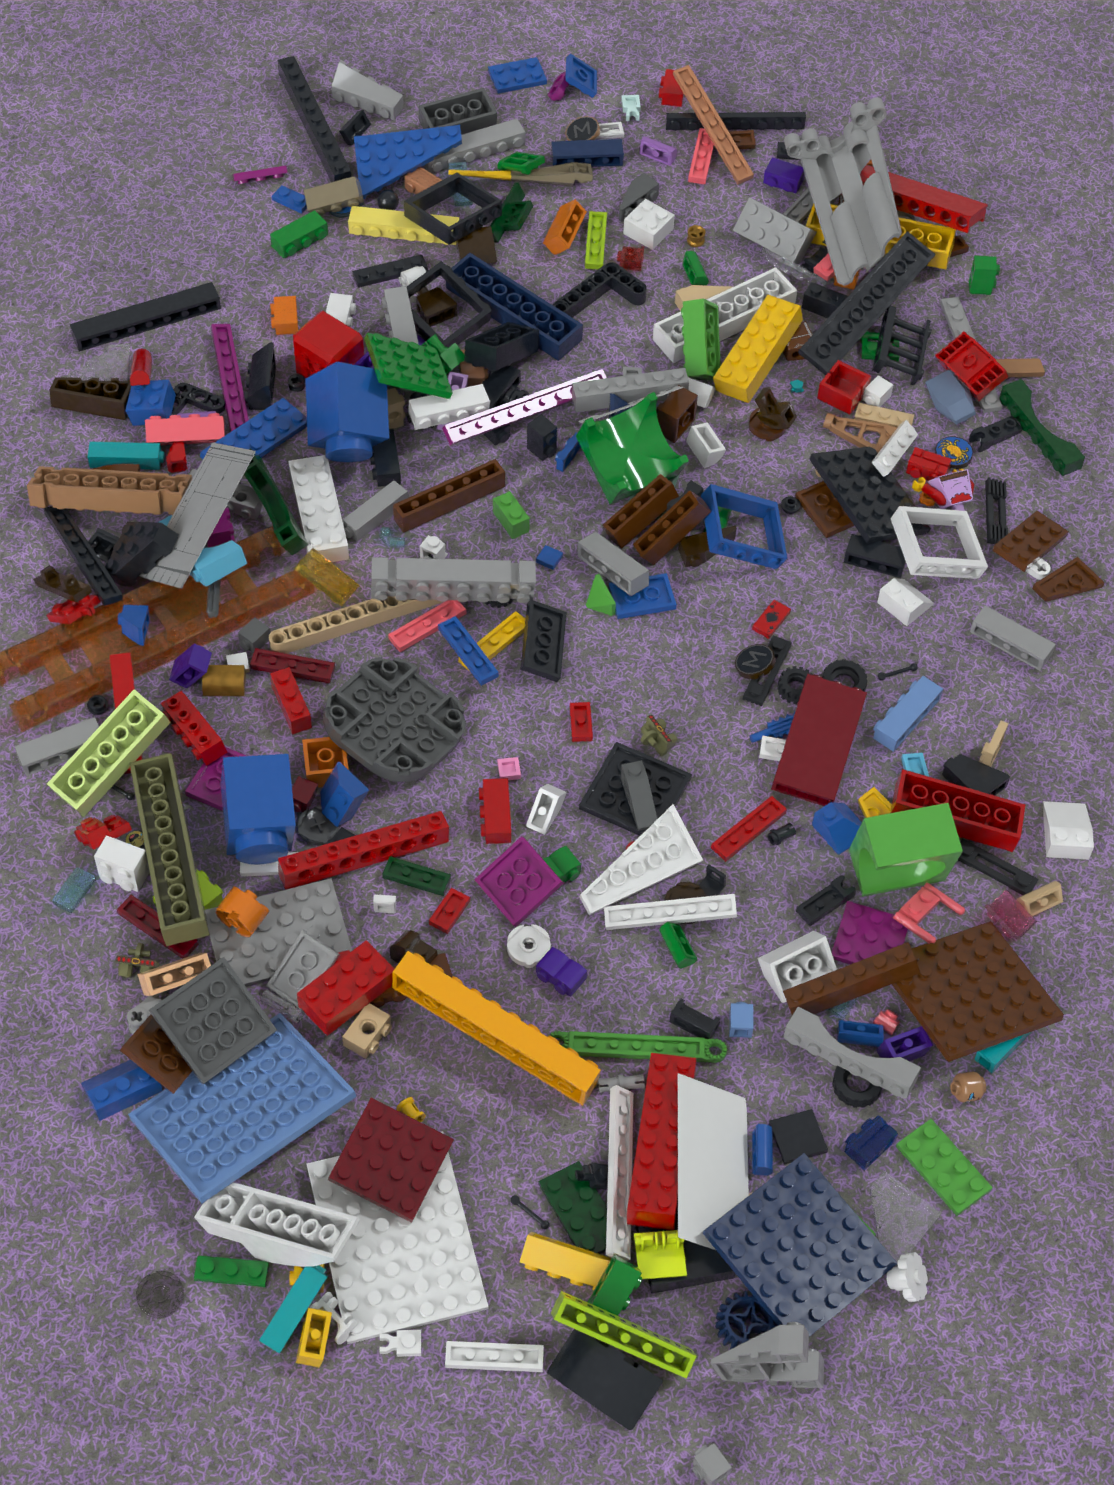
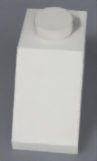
(545, 808)

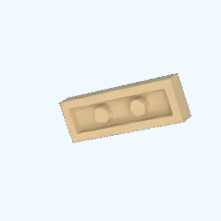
(882, 415)

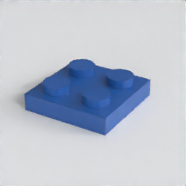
(581, 75)

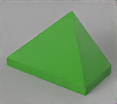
(600, 597)

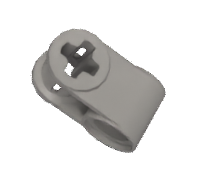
(141, 1012)

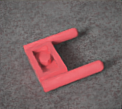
(920, 906)

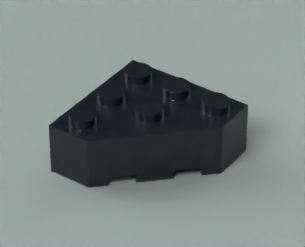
(138, 550)

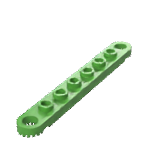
(640, 1046)

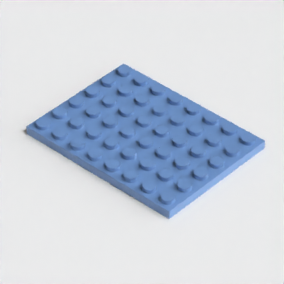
(243, 1112)

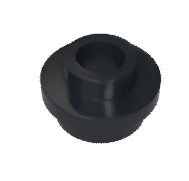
(788, 508)
(94, 700)

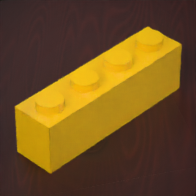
(563, 1260)

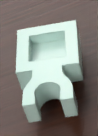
(631, 106)

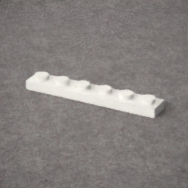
(670, 911)

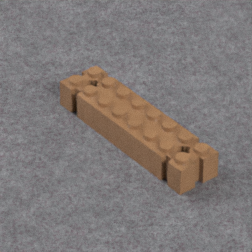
(107, 490)

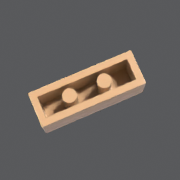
(173, 974)

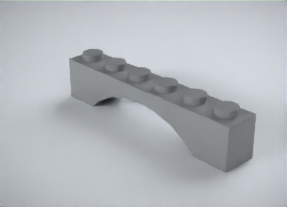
(889, 1073)

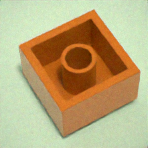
(321, 757)

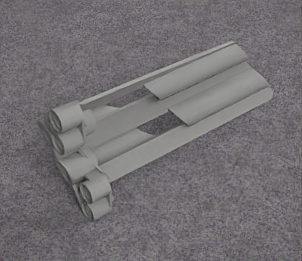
(868, 216)

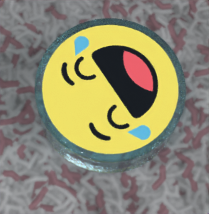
(135, 838)

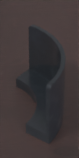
(605, 1378)

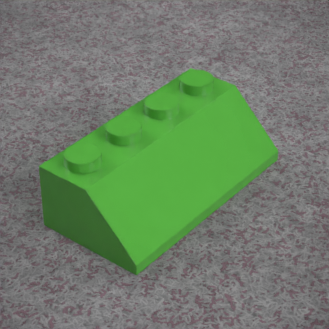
(701, 339)

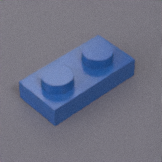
(290, 199)
(568, 453)

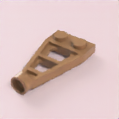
(839, 429)

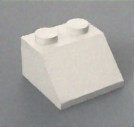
(903, 600)

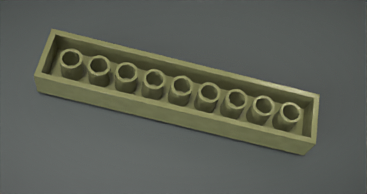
(169, 850)

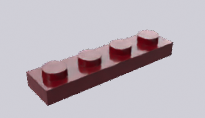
(300, 666)
(147, 920)

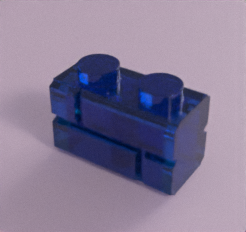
(870, 1141)

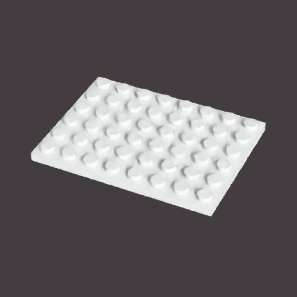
(398, 1270)

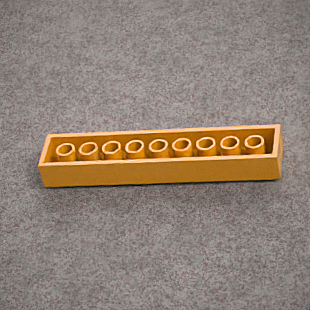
(495, 1027)

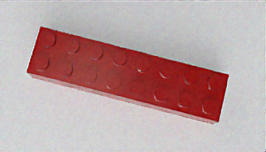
(655, 1170)

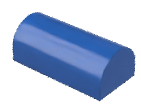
(860, 1033)
(762, 1150)

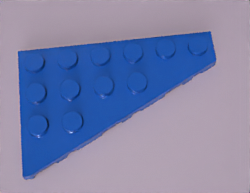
(388, 156)

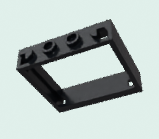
(416, 205)
(459, 285)

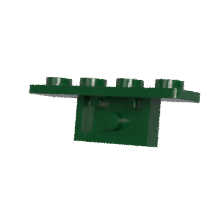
(513, 213)

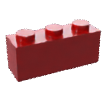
(291, 700)
(495, 811)

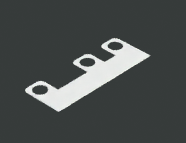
(632, 404)

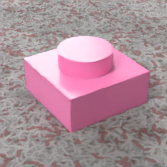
(509, 768)

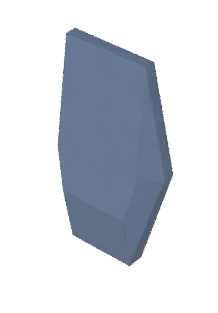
(951, 397)

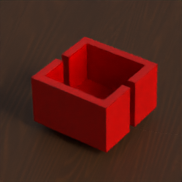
(843, 387)

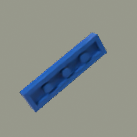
(468, 650)

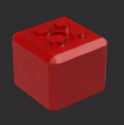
(324, 342)

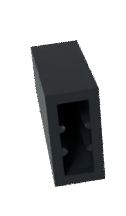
(974, 775)

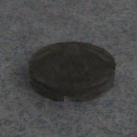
(160, 1302)

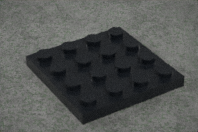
(607, 796)

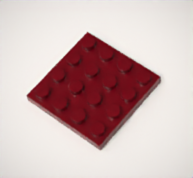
(391, 1160)

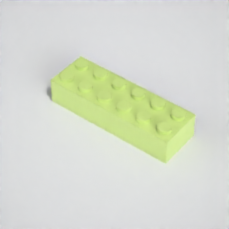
(108, 753)

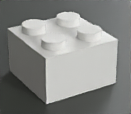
(648, 224)
(122, 864)

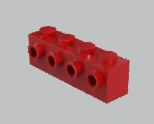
(193, 728)

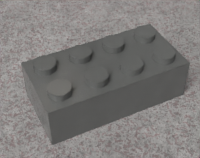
(469, 110)

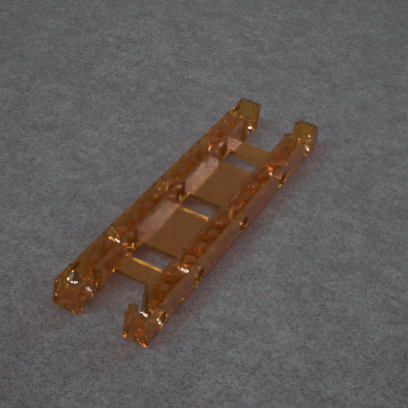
(179, 611)

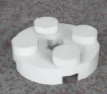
(528, 934)

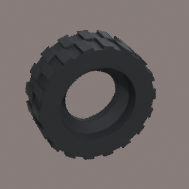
(848, 668)
(851, 1097)

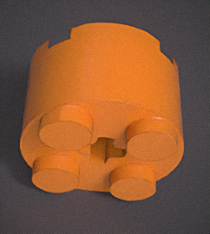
(241, 911)

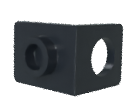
(711, 884)

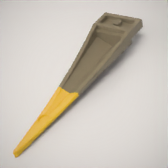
(554, 175)

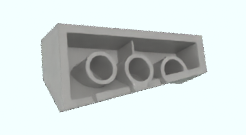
(365, 92)

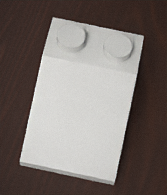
(1067, 830)

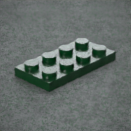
(577, 1208)

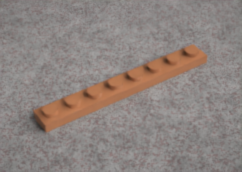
(713, 124)

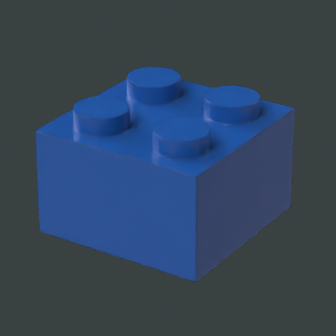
(149, 401)

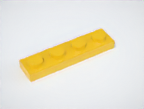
(501, 636)

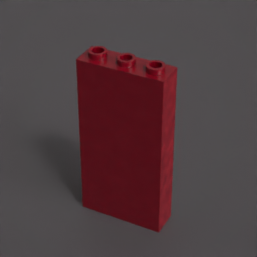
(819, 740)

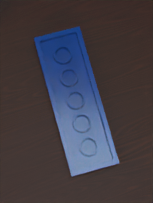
(266, 429)

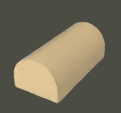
(1042, 898)

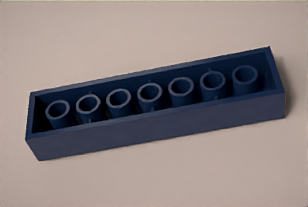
(520, 306)

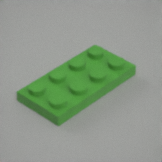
(944, 1167)

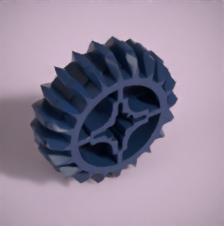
(738, 1320)

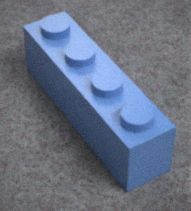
(907, 713)

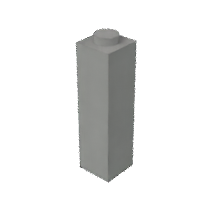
(373, 511)

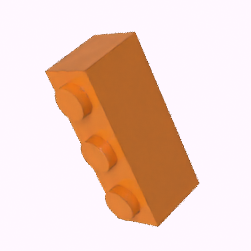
(564, 227)

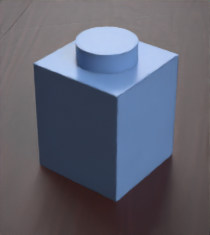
(741, 1020)

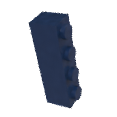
(594, 152)

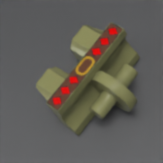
(655, 734)
(127, 963)

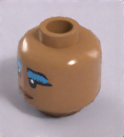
(969, 1086)

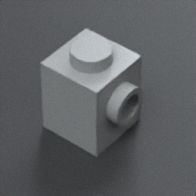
(710, 1465)

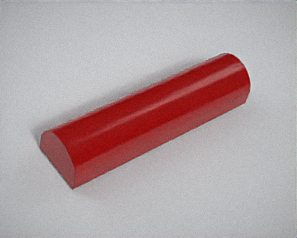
(141, 367)

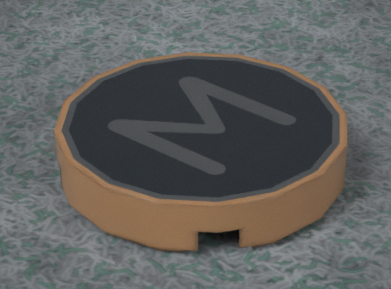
(583, 129)

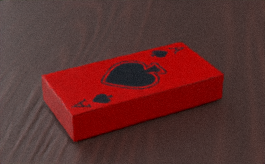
(771, 619)

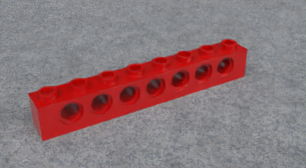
(363, 850)

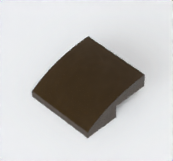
(479, 244)

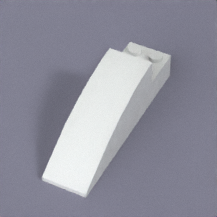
(277, 1226)

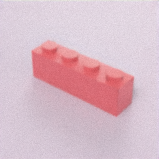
(190, 430)

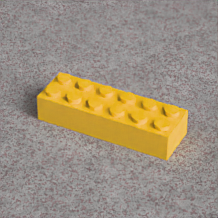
(758, 348)

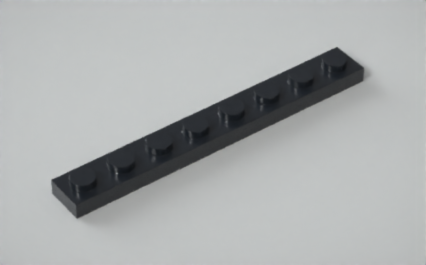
(740, 120)
(84, 555)

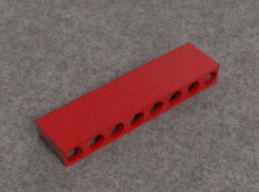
(932, 200)

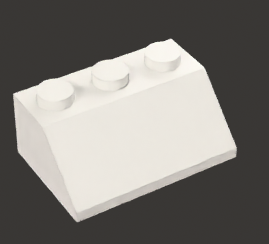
(797, 962)

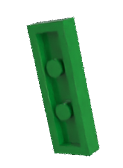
(231, 1271)

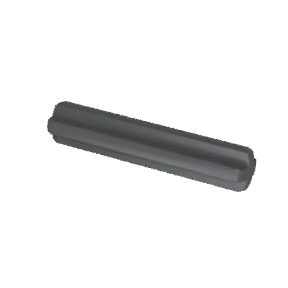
(213, 599)

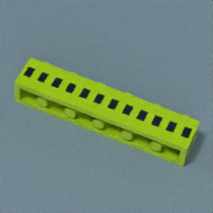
(623, 1334)

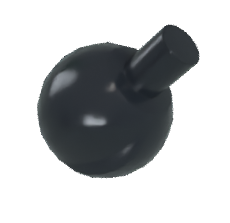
(388, 200)

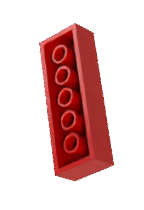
(975, 813)

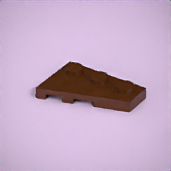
(1068, 580)

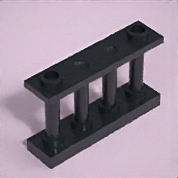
(884, 345)

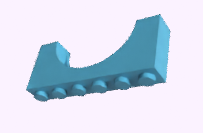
(216, 561)

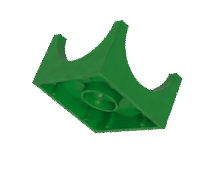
(629, 450)

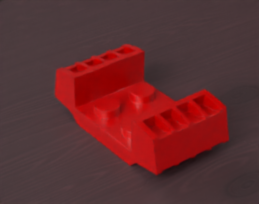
(972, 365)

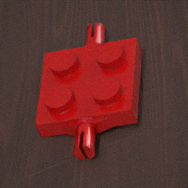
(71, 611)

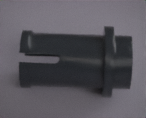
(781, 834)

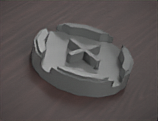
(316, 827)

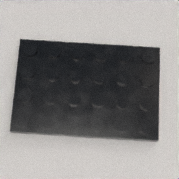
(864, 492)

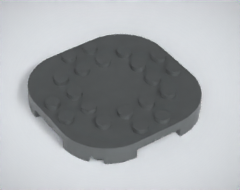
(394, 720)

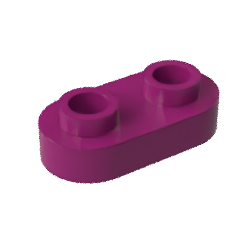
(558, 87)

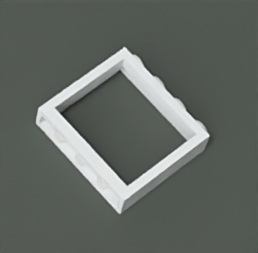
(936, 566)

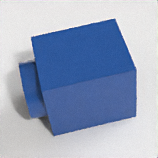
(346, 412)
(257, 807)

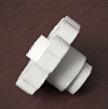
(909, 1277)

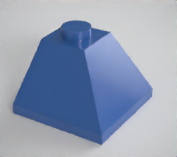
(836, 825)

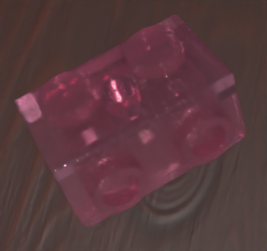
(1010, 915)

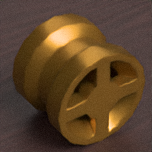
(696, 236)

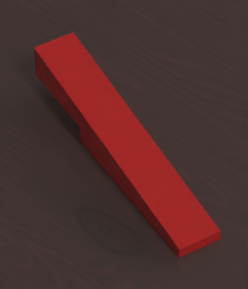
(122, 681)

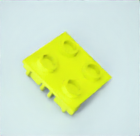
(660, 1254)

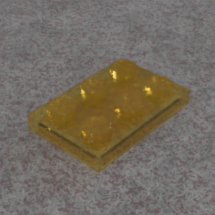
(326, 577)

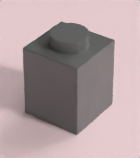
(253, 635)

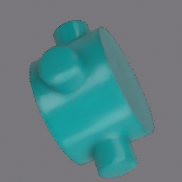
(796, 386)

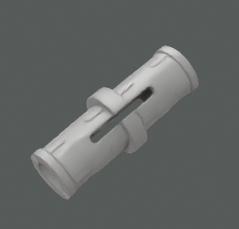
(625, 1082)

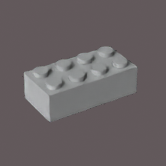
(774, 231)

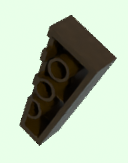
(91, 396)

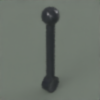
(882, 676)
(130, 796)
(515, 1200)

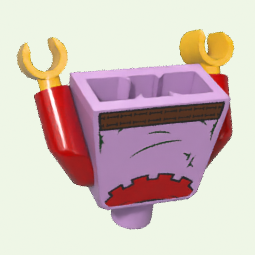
(948, 490)

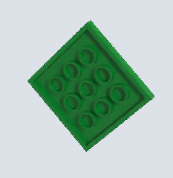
(408, 365)

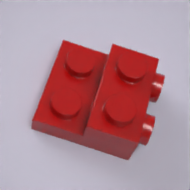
(93, 831)

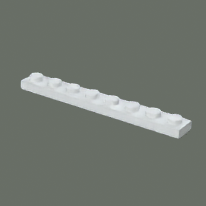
(619, 1172)

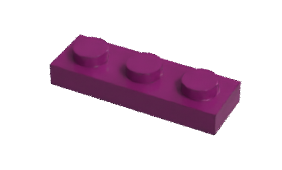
(259, 175)

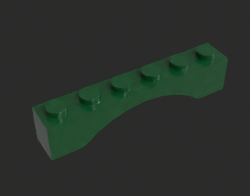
(1061, 453)
(283, 522)

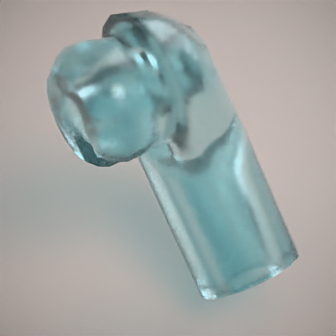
(389, 540)

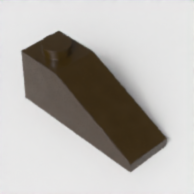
(695, 548)

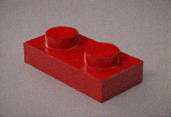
(581, 721)
(449, 910)

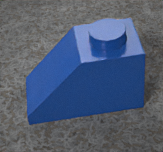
(135, 622)

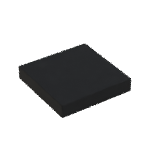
(798, 1135)

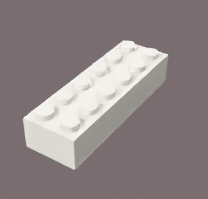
(318, 507)

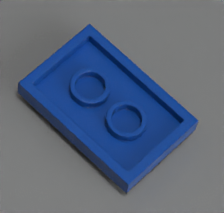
(517, 75)
(651, 599)

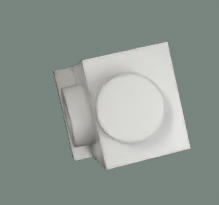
(433, 546)

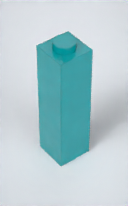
(108, 453)
(995, 1055)
(294, 1307)

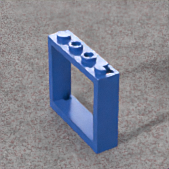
(752, 506)

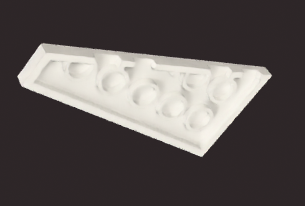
(653, 857)

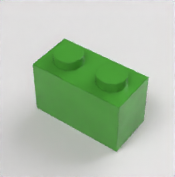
(511, 515)

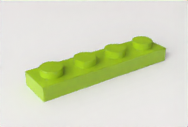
(595, 240)

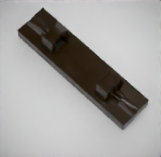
(62, 585)

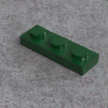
(416, 876)

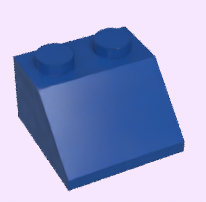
(341, 795)

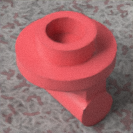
(888, 1020)

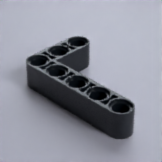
(607, 277)

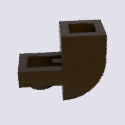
(773, 413)
(411, 942)

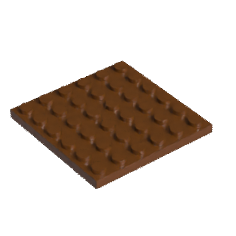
(975, 992)

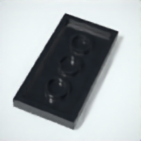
(543, 641)

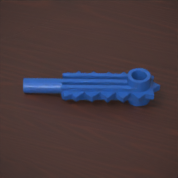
(774, 729)

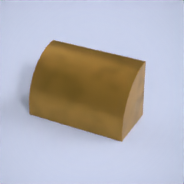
(224, 680)

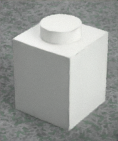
(877, 392)

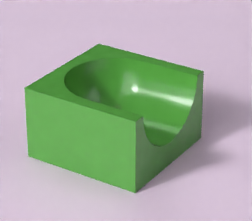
(905, 849)

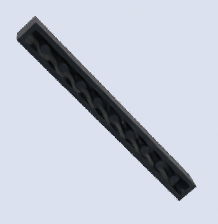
(313, 119)

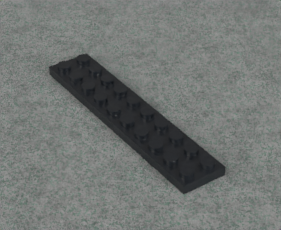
(866, 303)

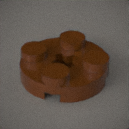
(761, 430)

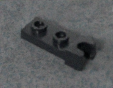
(995, 433)
(825, 901)

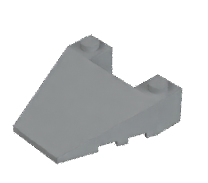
(774, 1357)

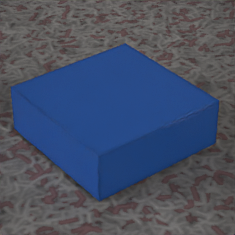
(549, 557)

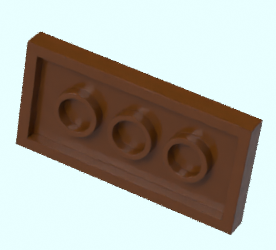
(1030, 541)

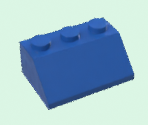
(119, 1089)

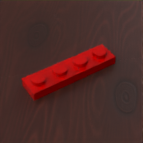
(748, 828)

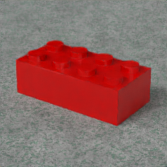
(346, 987)

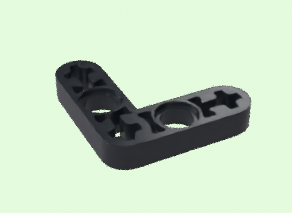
(190, 396)

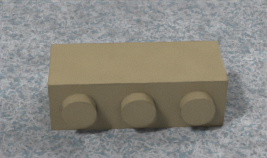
(334, 196)

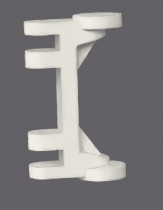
(345, 1324)

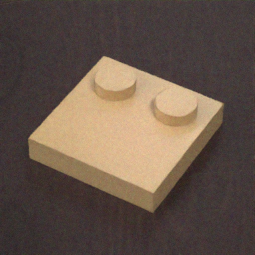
(991, 749)

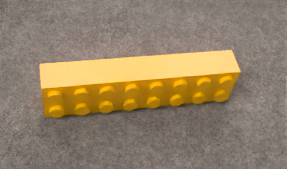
(934, 237)

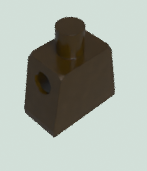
(435, 306)

